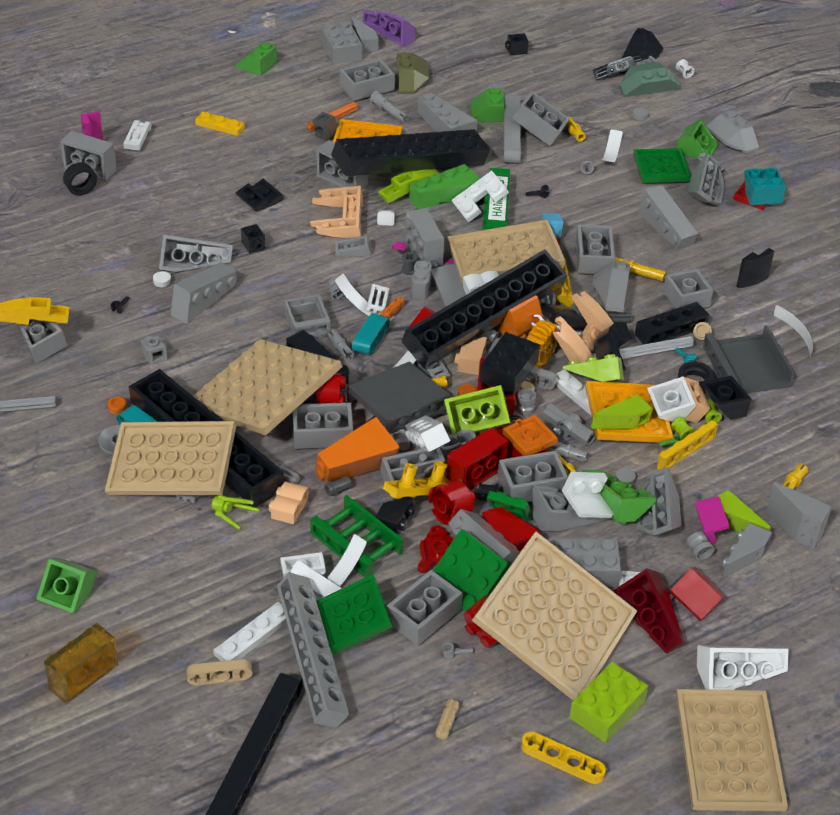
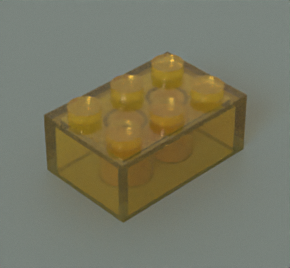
(81, 663)

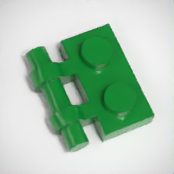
(516, 506)

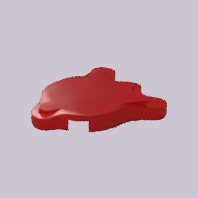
(433, 548)

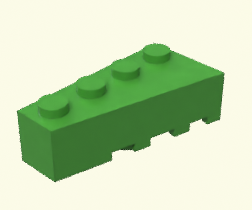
(442, 187)

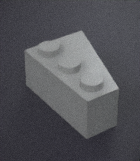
(393, 466)

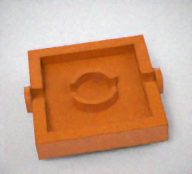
(530, 435)

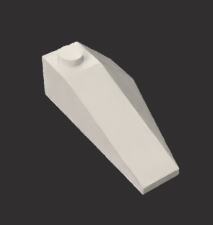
(738, 665)

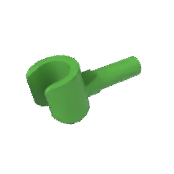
(670, 442)

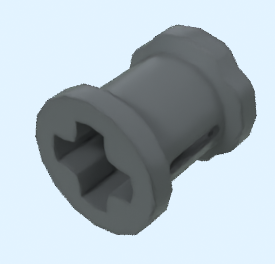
(409, 260)

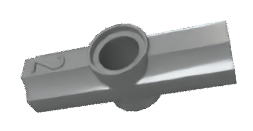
(570, 424)

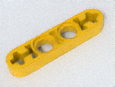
(565, 754)

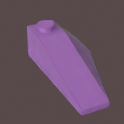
(390, 26)

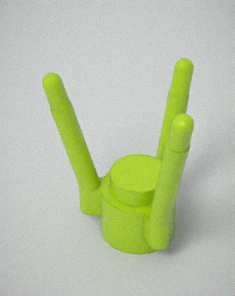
(224, 504)

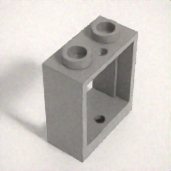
(313, 303)

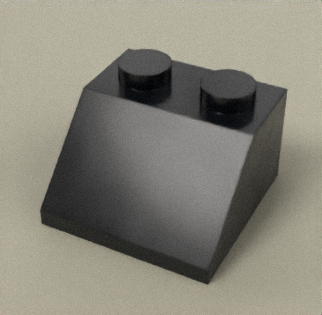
(727, 396)

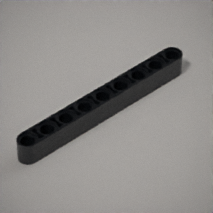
(256, 746)

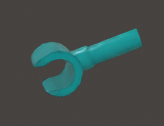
(687, 357)

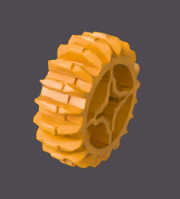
(543, 334)

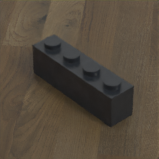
(306, 342)

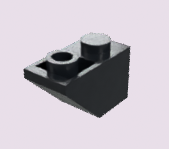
(396, 513)

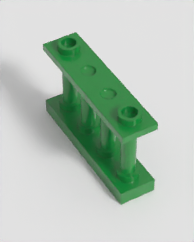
(338, 544)

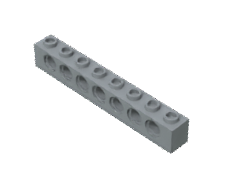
(312, 651)

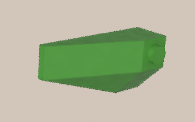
(624, 500)

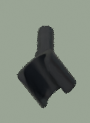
(542, 192)
(118, 305)

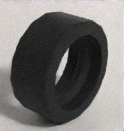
(73, 171)
(696, 368)

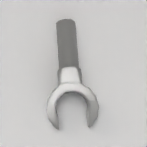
(450, 651)

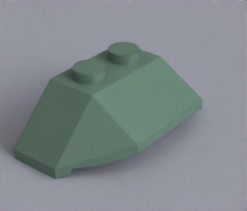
(648, 79)

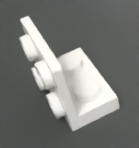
(584, 495)

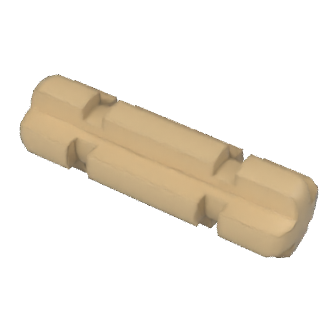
(447, 719)

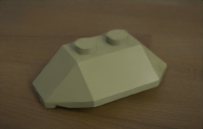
(411, 72)

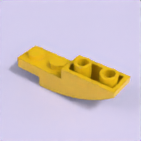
(35, 308)

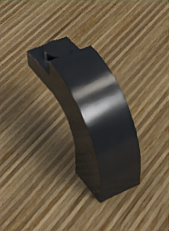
(611, 339)

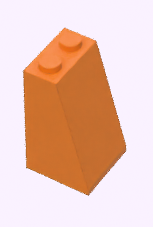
(356, 452)

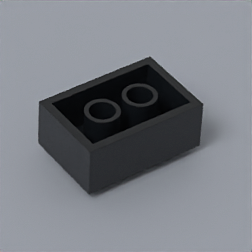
(509, 362)

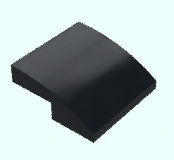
(260, 195)
(755, 268)
(571, 316)

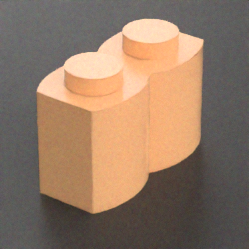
(288, 502)

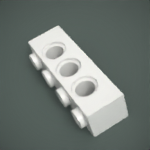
(426, 433)

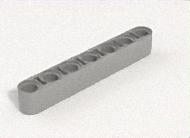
(511, 130)

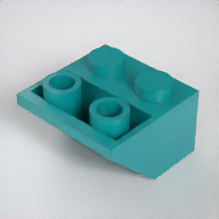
(764, 186)

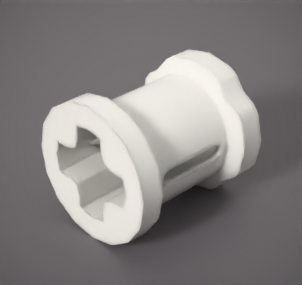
(684, 68)

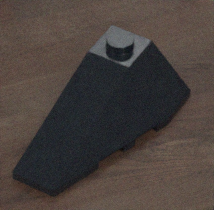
(643, 43)

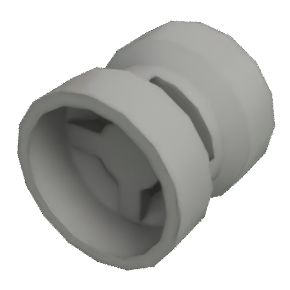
(335, 291)
(526, 401)
(699, 544)

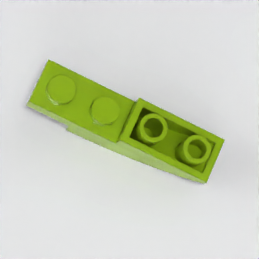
(401, 184)

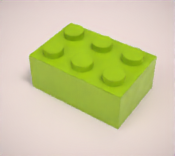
(478, 411)
(608, 702)

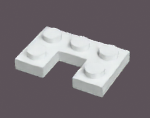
(486, 185)

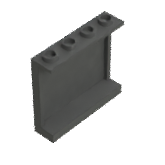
(751, 360)
(399, 396)

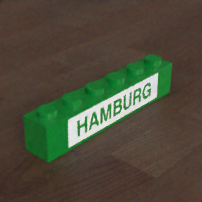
(496, 213)

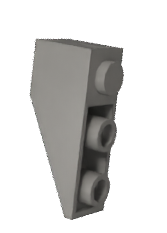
(366, 35)
(748, 550)

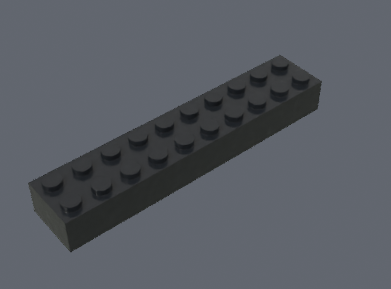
(409, 152)
(482, 309)
(248, 471)

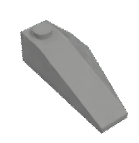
(185, 254)

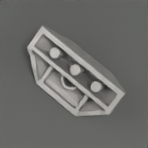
(733, 131)
(707, 182)
(665, 512)

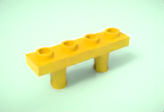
(412, 487)

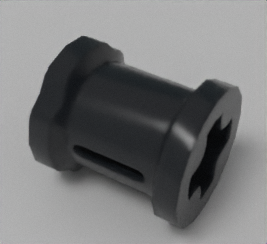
(484, 490)

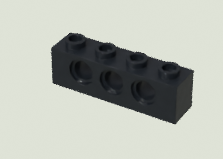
(671, 323)

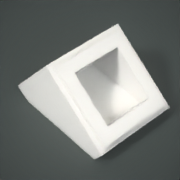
(385, 217)

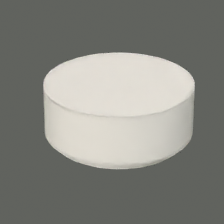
(162, 279)

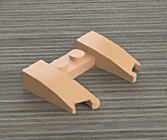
(351, 200)
(581, 347)

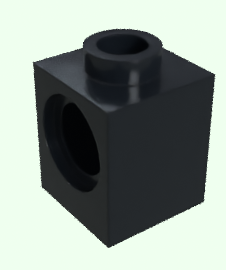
(517, 44)
(253, 238)

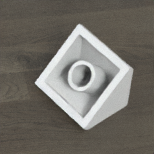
(672, 399)

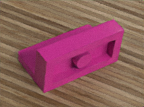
(92, 125)
(711, 517)

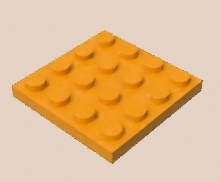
(357, 129)
(604, 394)

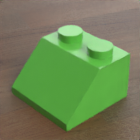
(259, 59)
(488, 106)
(696, 140)
(66, 584)

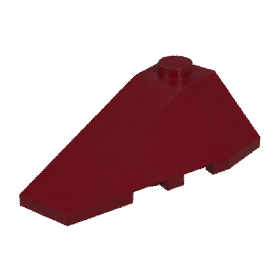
(654, 608)

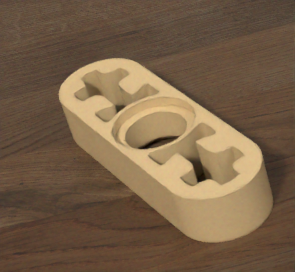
(205, 672)

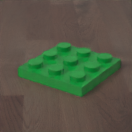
(661, 165)
(471, 568)
(354, 614)

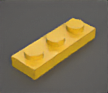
(220, 123)

